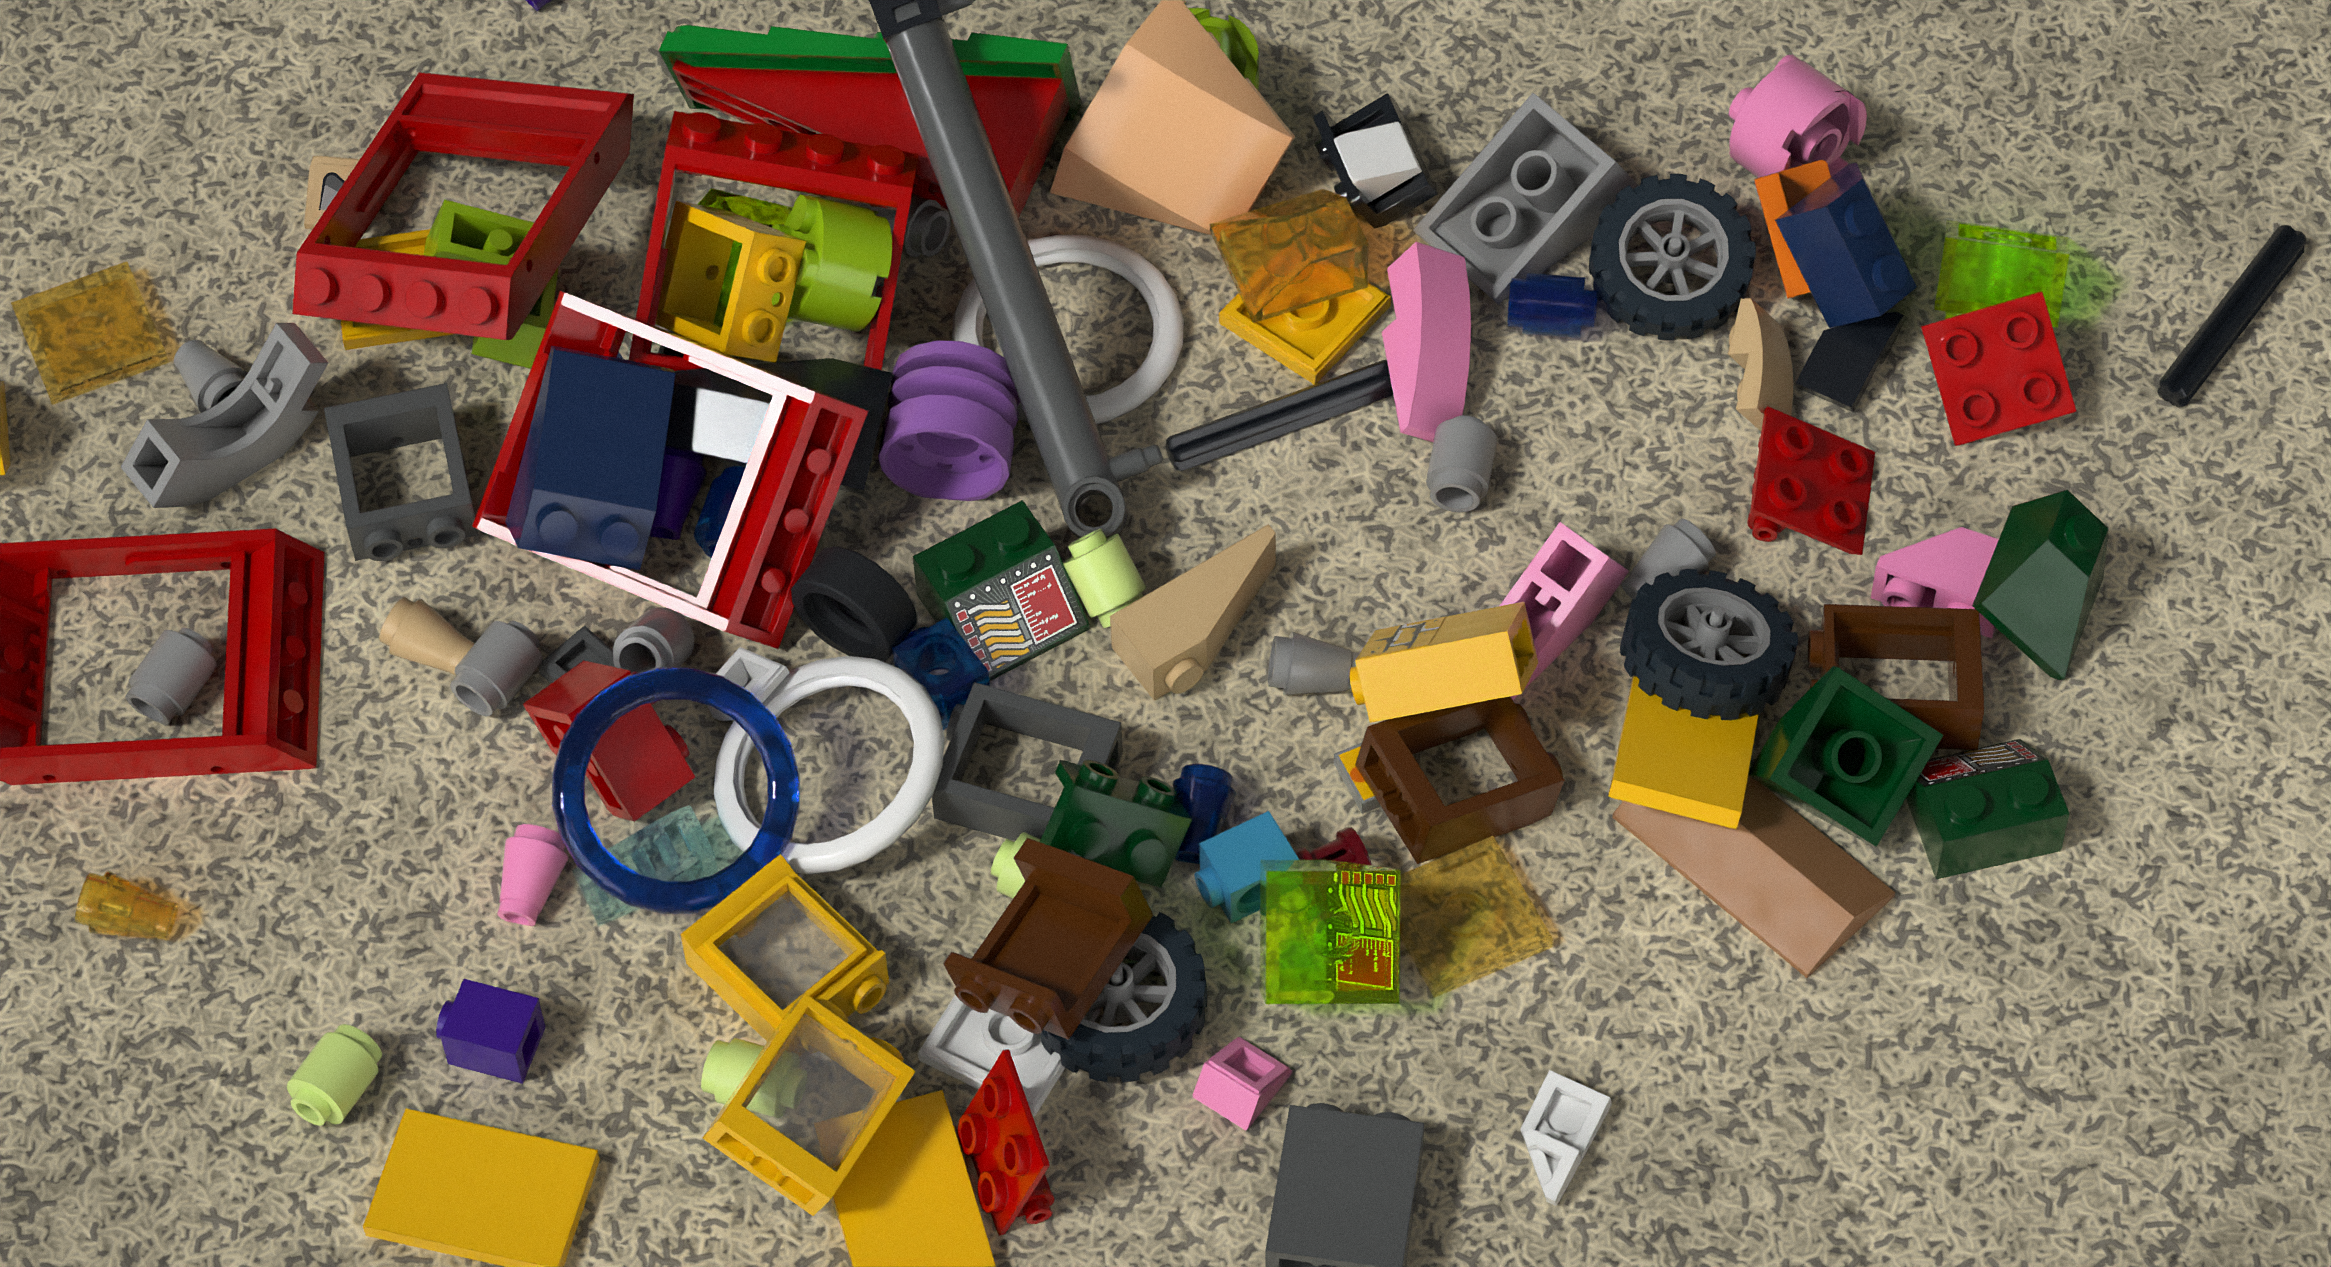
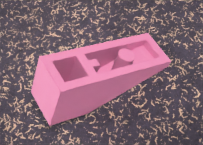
(1564, 592)

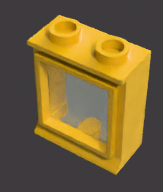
(776, 944)

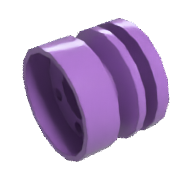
(950, 421)

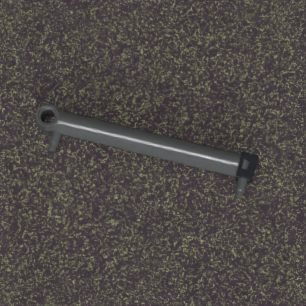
(1004, 263)

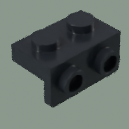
(1397, 200)

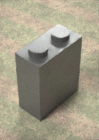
(1345, 1189)

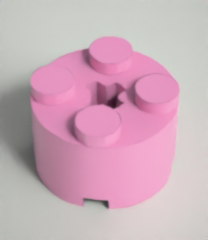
(1794, 120)

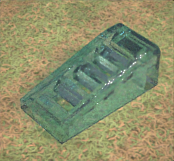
(656, 837)

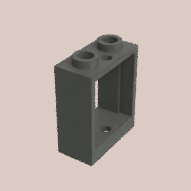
(389, 424)
(994, 811)

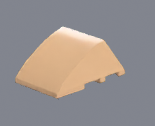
(1173, 130)

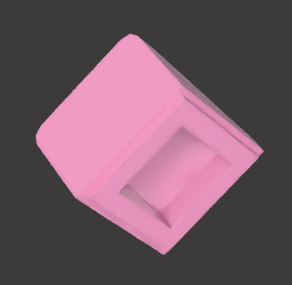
(1240, 1082)

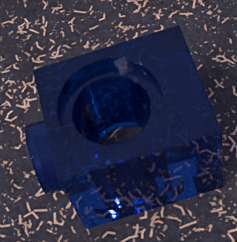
(941, 649)

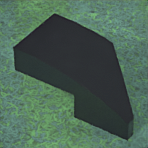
(1848, 358)

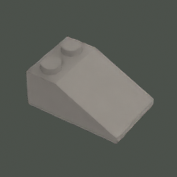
(1524, 199)

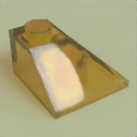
(1293, 253)

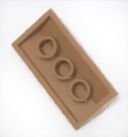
(1768, 874)

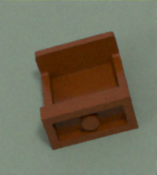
(1053, 942)

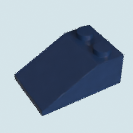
(593, 459)

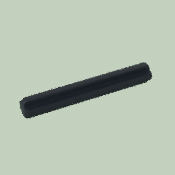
(2231, 316)
(1279, 416)

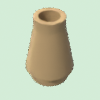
(423, 636)

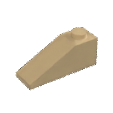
(1184, 624)

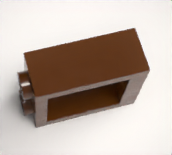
(1913, 635)
(1414, 806)

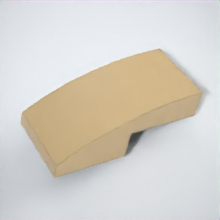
(1764, 353)

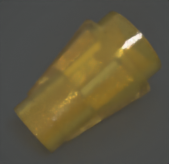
(124, 908)

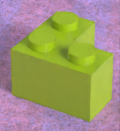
(492, 238)

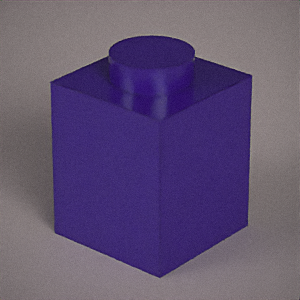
(491, 1030)

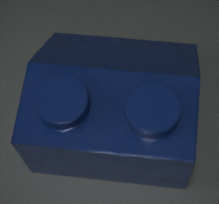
(1846, 250)

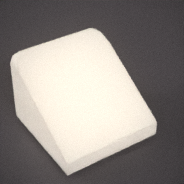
(1377, 158)
(752, 673)

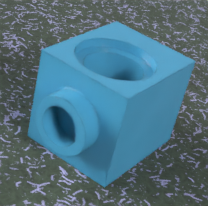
(1232, 864)

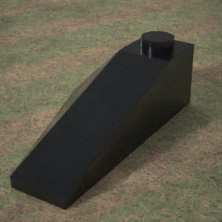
(723, 416)

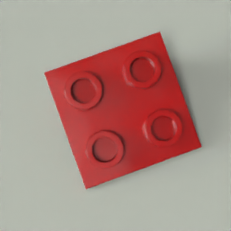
(1999, 368)
(1810, 484)
(1006, 1149)

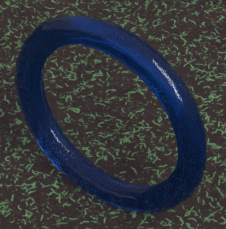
(600, 715)

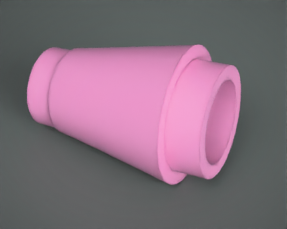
(529, 872)

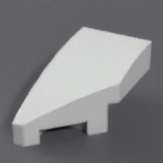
(1561, 1130)

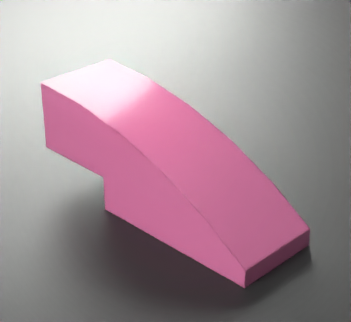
(1429, 338)

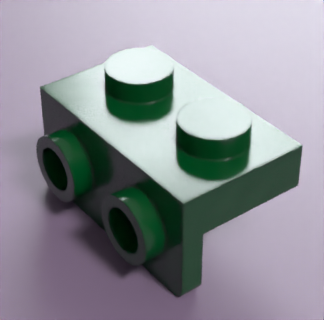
(1117, 820)

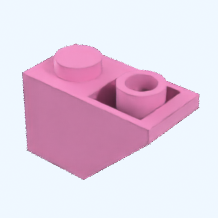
(1936, 573)

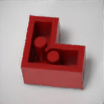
(635, 759)

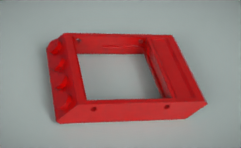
(474, 119)
(783, 160)
(777, 504)
(268, 664)

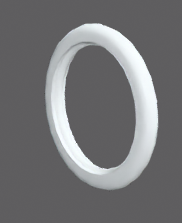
(1150, 282)
(894, 819)

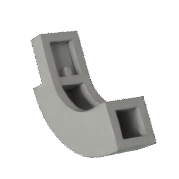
(253, 426)

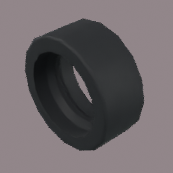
(853, 604)

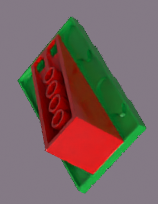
(853, 91)

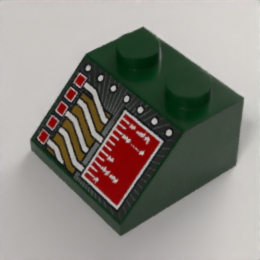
(1001, 589)
(1987, 808)

